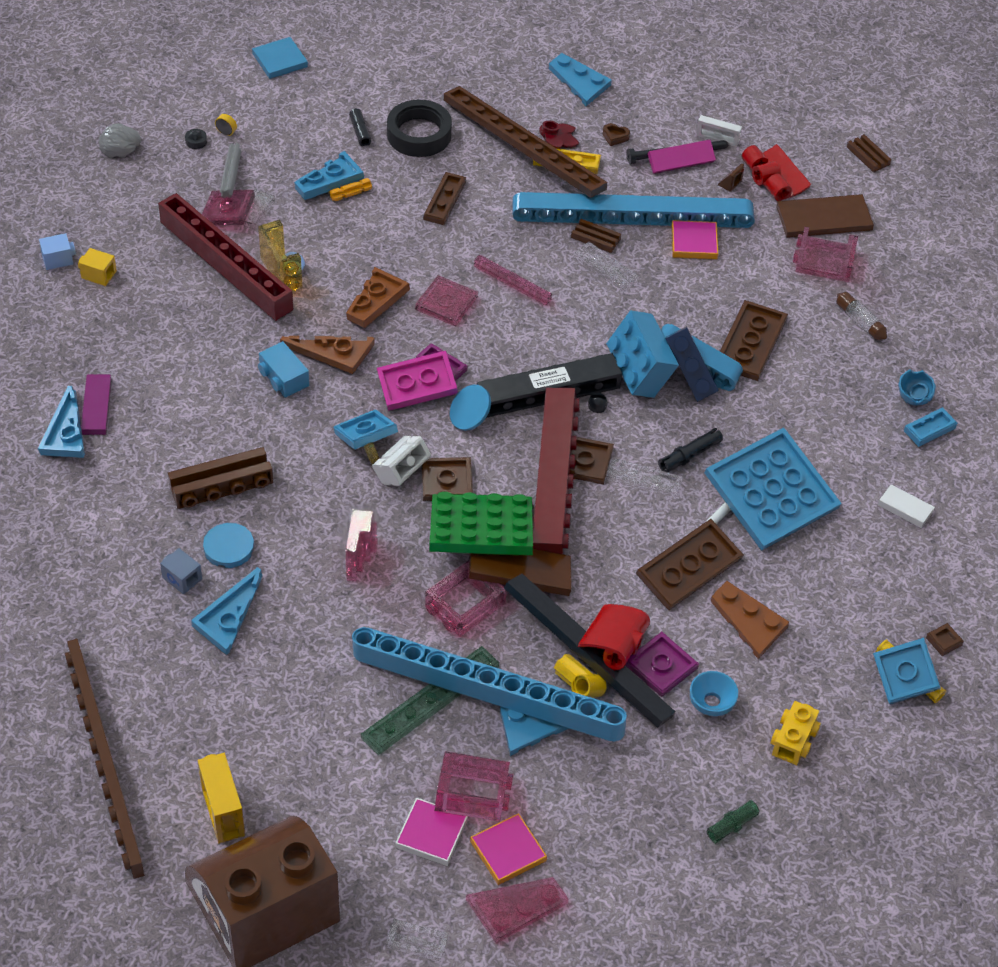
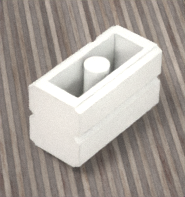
(401, 460)

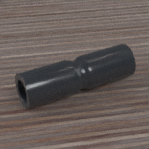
(360, 127)

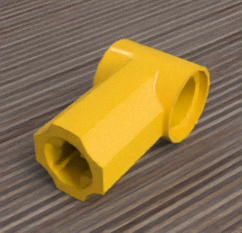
(579, 677)

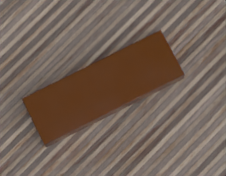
(444, 198)

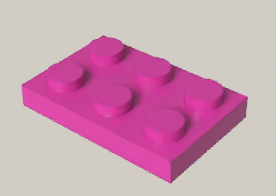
(417, 380)

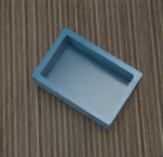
(642, 354)

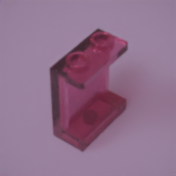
(825, 257)

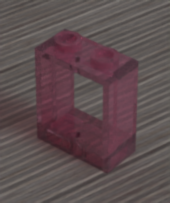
(494, 599)
(476, 769)

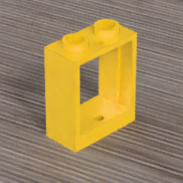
(221, 797)

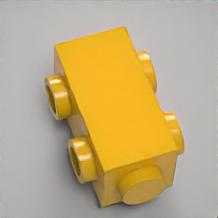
(793, 738)

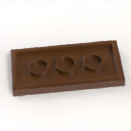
(825, 215)
(753, 337)
(689, 564)
(545, 569)

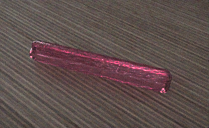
(512, 279)

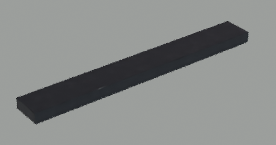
(571, 633)

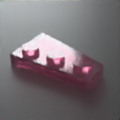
(516, 906)

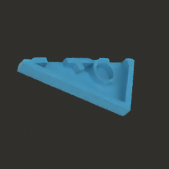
(64, 431)
(225, 616)

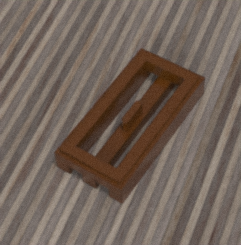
(871, 151)
(597, 234)

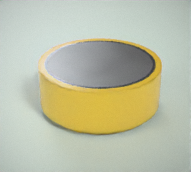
(226, 124)

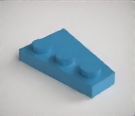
(581, 79)
(332, 176)

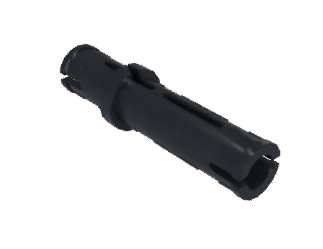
(683, 454)

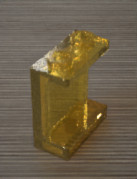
(273, 255)

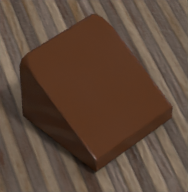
(733, 178)

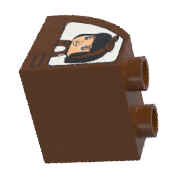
(266, 891)

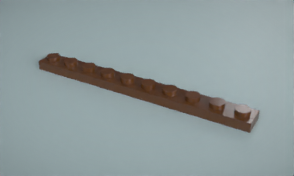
(525, 141)
(105, 766)

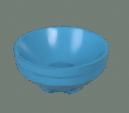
(717, 685)

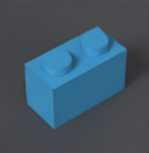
(283, 369)

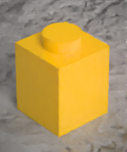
(97, 266)

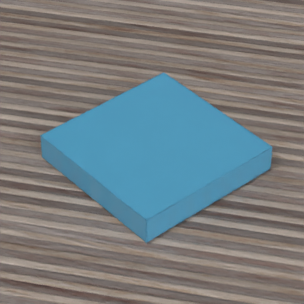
(279, 57)
(365, 429)
(906, 671)

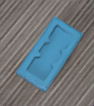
(930, 427)

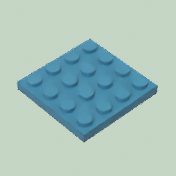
(772, 488)

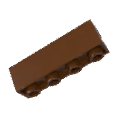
(220, 478)

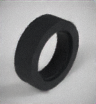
(419, 145)

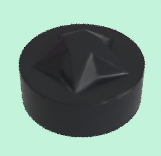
(195, 138)

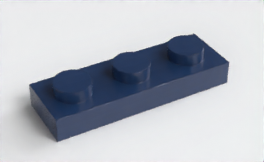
(692, 363)

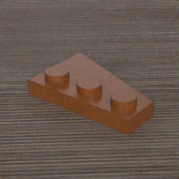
(376, 297)
(751, 619)

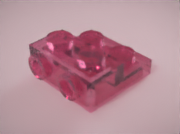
(360, 542)

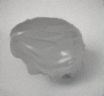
(119, 140)

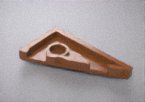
(334, 351)

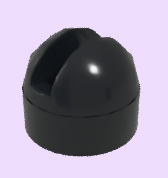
(597, 403)

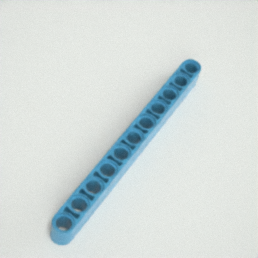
(631, 209)
(489, 684)

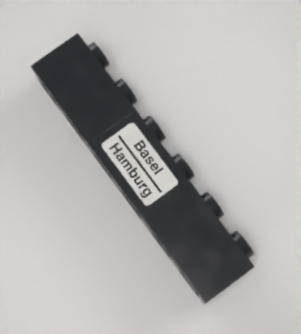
(528, 388)

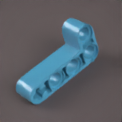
(722, 367)

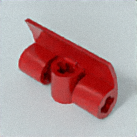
(775, 172)
(618, 631)

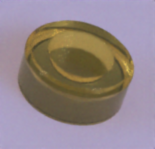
(371, 452)

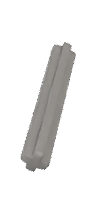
(230, 170)

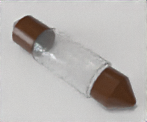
(861, 316)

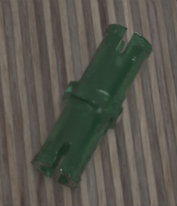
(733, 821)

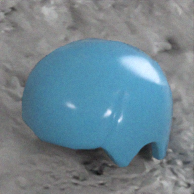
(916, 387)

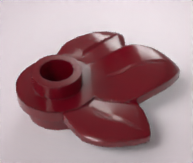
(558, 134)

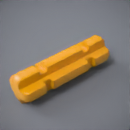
(350, 189)

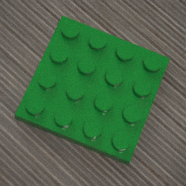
(481, 524)

